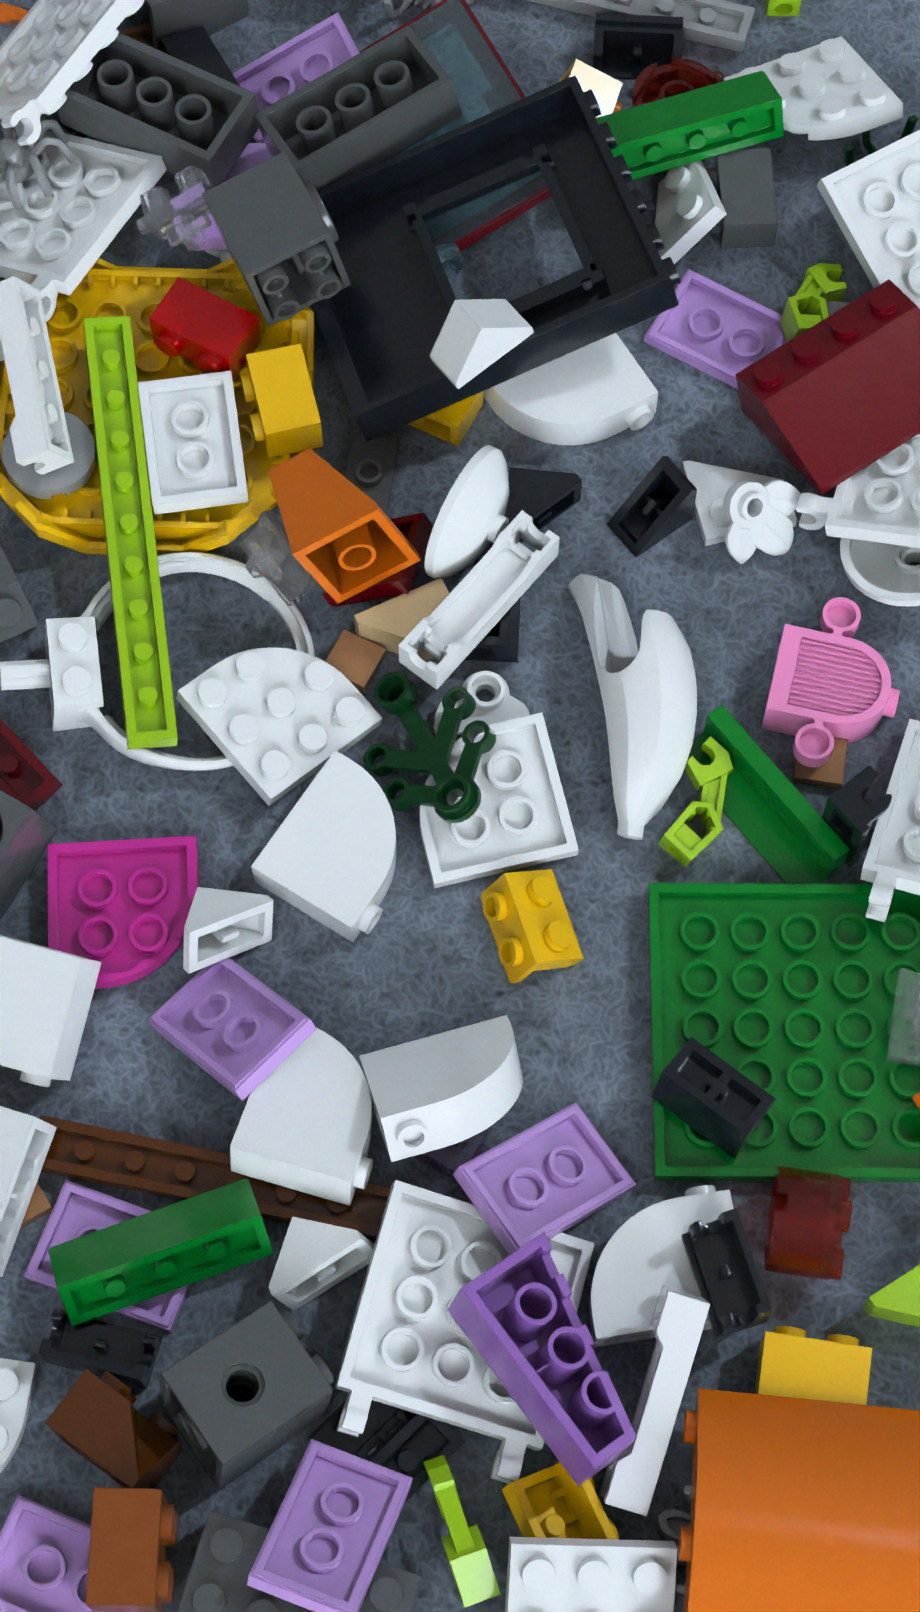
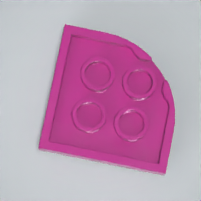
(121, 902)

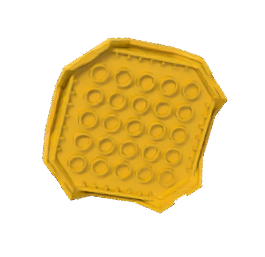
(136, 292)

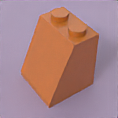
(337, 527)

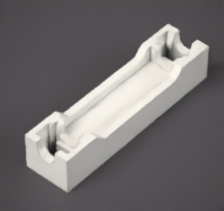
(40, 424)
(479, 600)
(678, 1329)

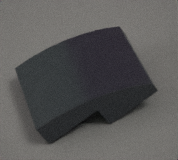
(403, 1450)

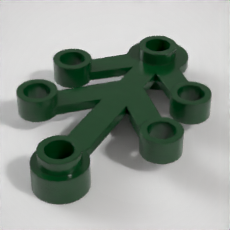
(432, 752)

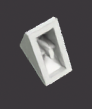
(476, 337)
(224, 925)
(315, 1260)

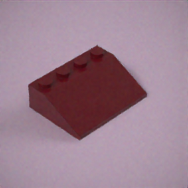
(841, 388)

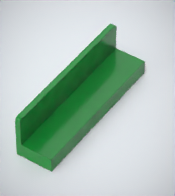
(697, 124)
(770, 807)
(159, 1251)

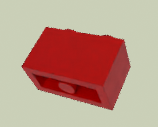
(204, 329)

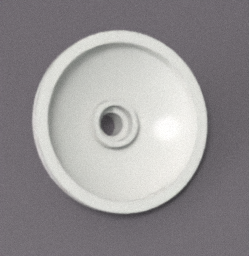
(470, 515)
(883, 571)

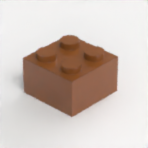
(131, 1550)

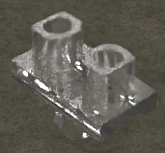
(181, 217)
(272, 558)
(905, 1024)

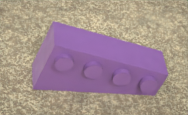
(545, 1358)

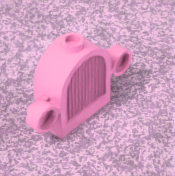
(828, 685)

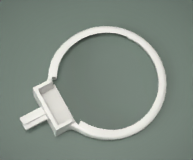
(74, 666)

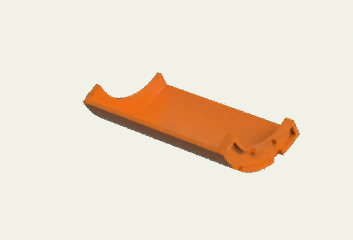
(801, 1506)

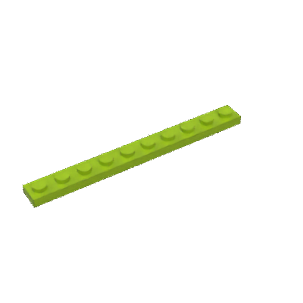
(129, 534)

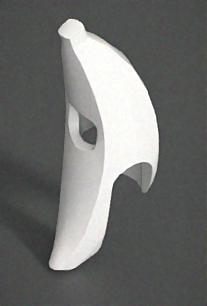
(645, 699)

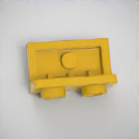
(530, 923)
(555, 1507)

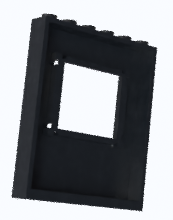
(400, 292)

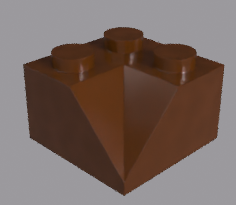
(112, 1435)

